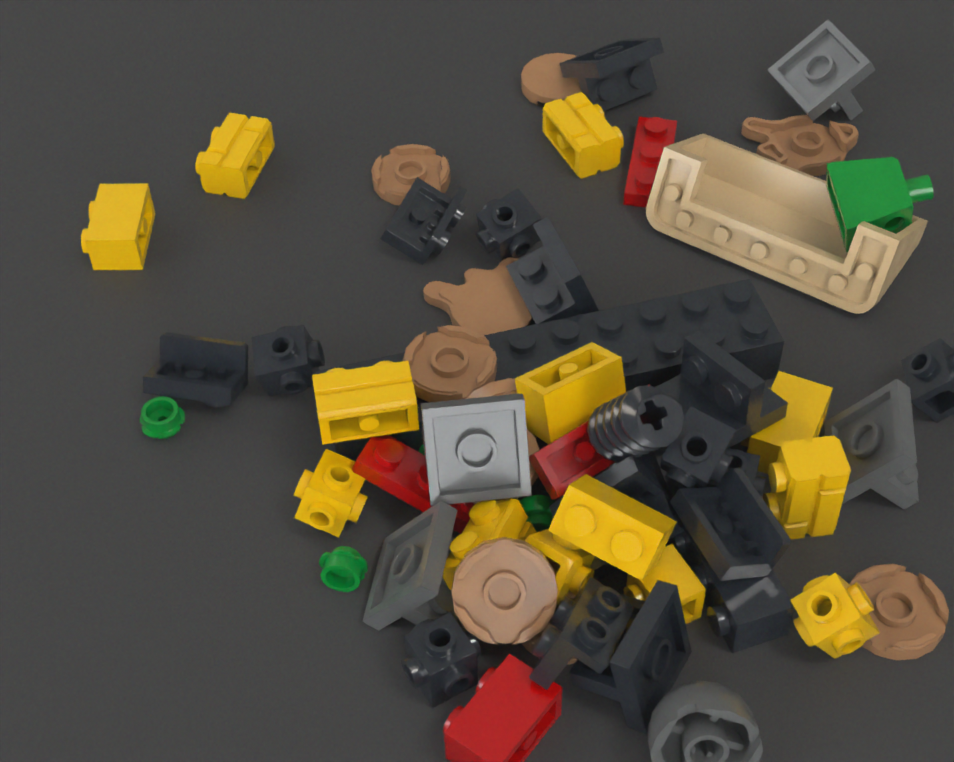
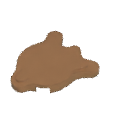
(801, 142)
(484, 303)

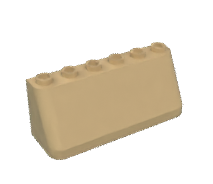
(773, 223)

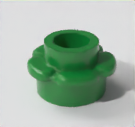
(161, 417)
(538, 511)
(343, 569)

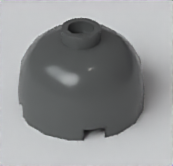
(703, 725)

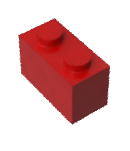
(503, 716)

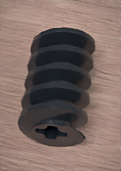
(635, 423)

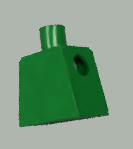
(873, 193)

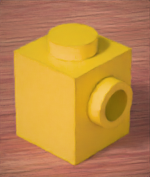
(673, 570)

